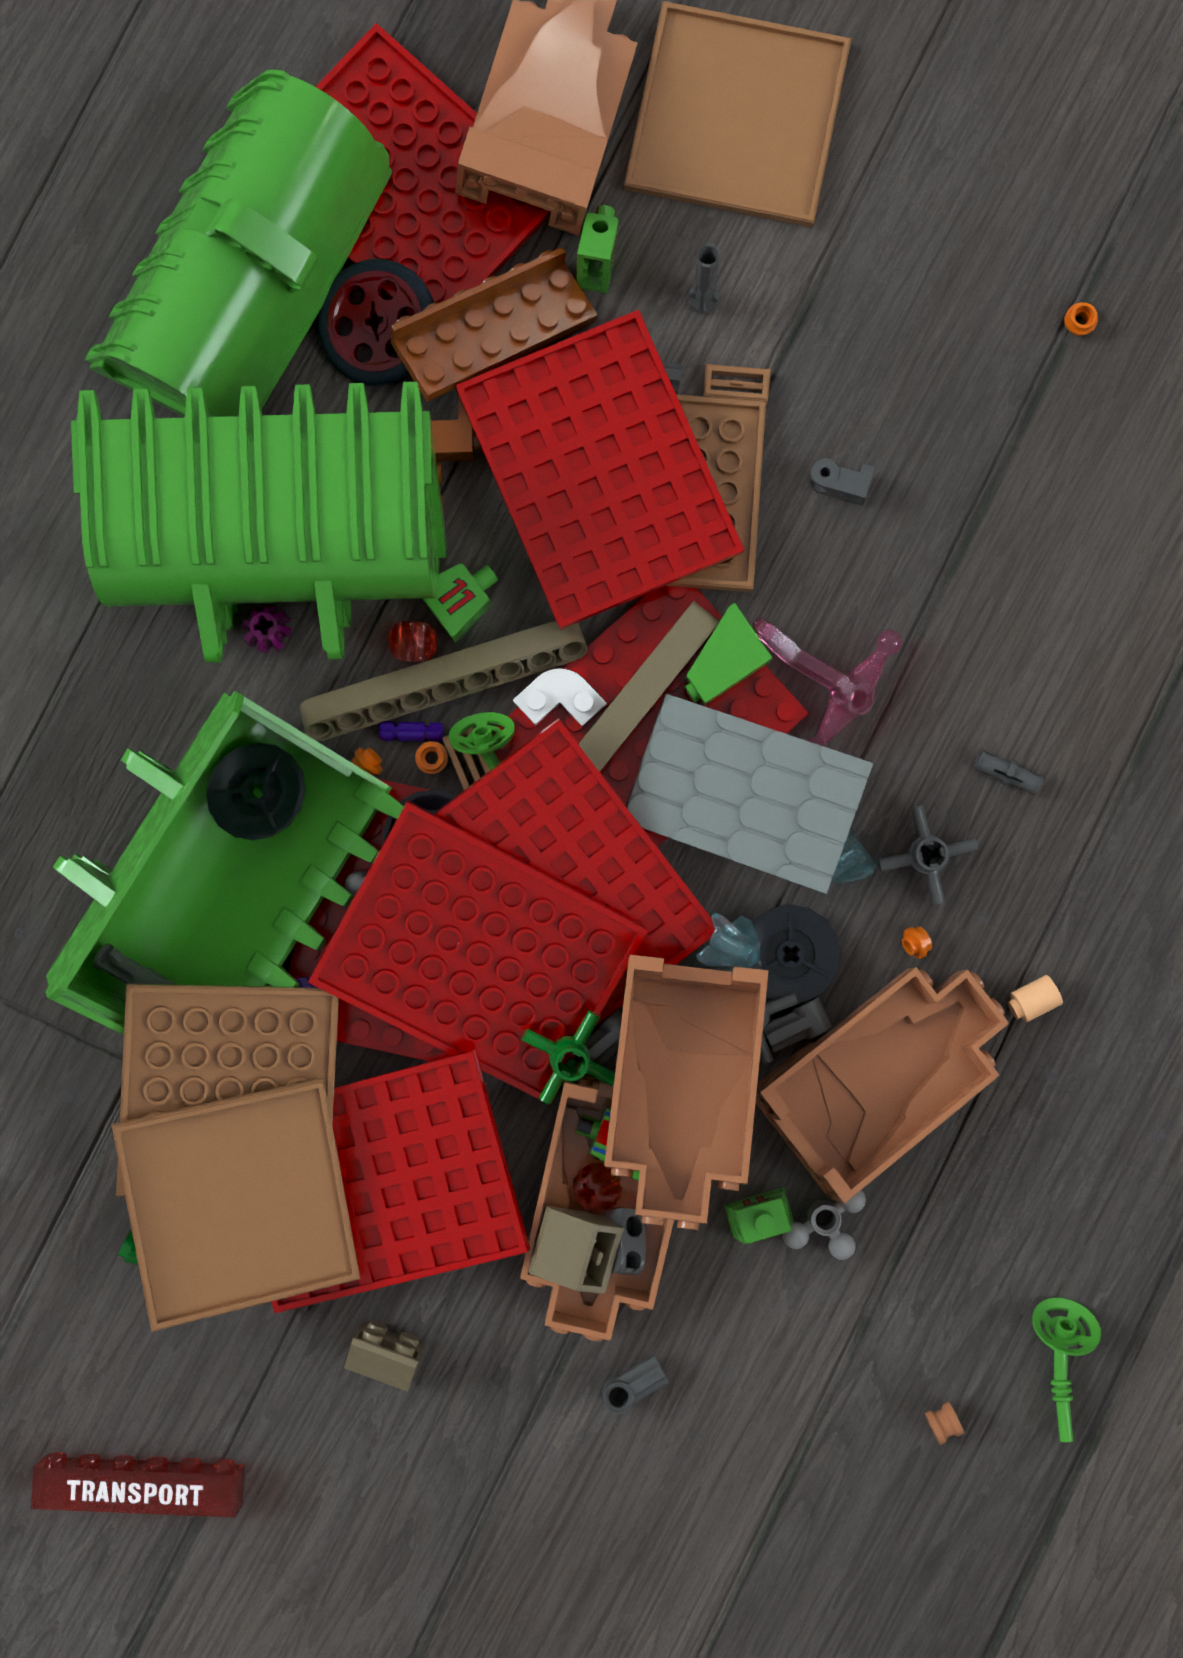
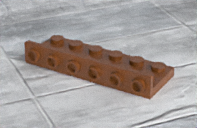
(491, 324)

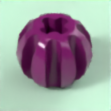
(258, 624)

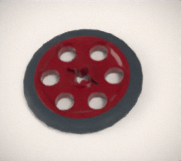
(342, 350)

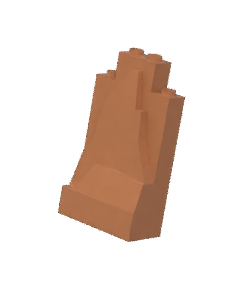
(548, 108)
(883, 1078)
(685, 1085)
(585, 1311)

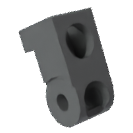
(841, 482)
(632, 1246)

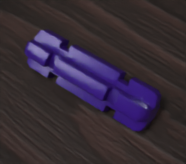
(411, 731)

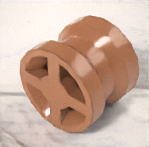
(944, 1423)

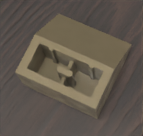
(576, 1249)
(384, 1354)

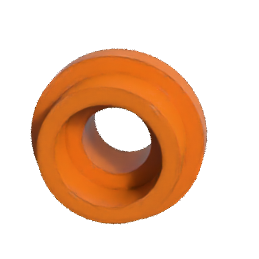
(1084, 310)
(424, 750)
(368, 761)
(916, 942)

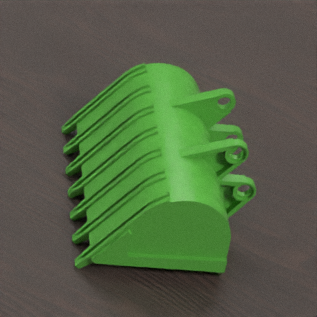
(259, 507)
(211, 902)

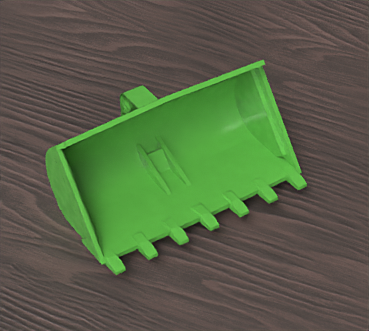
(247, 249)

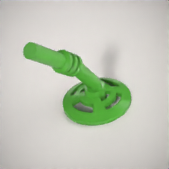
(482, 736)
(1059, 1340)

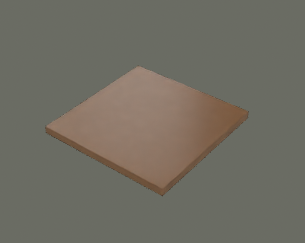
(737, 114)
(236, 1203)

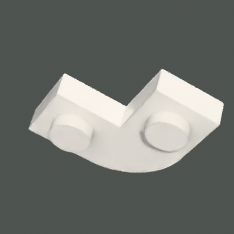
(562, 688)

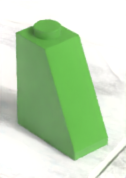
(726, 659)

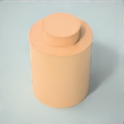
(1035, 999)

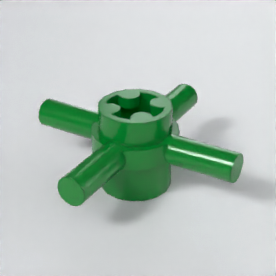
(572, 1069)

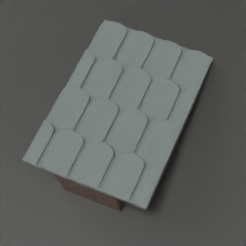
(747, 792)

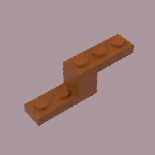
(454, 441)

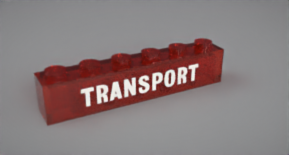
(138, 1485)

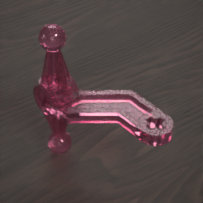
(858, 682)

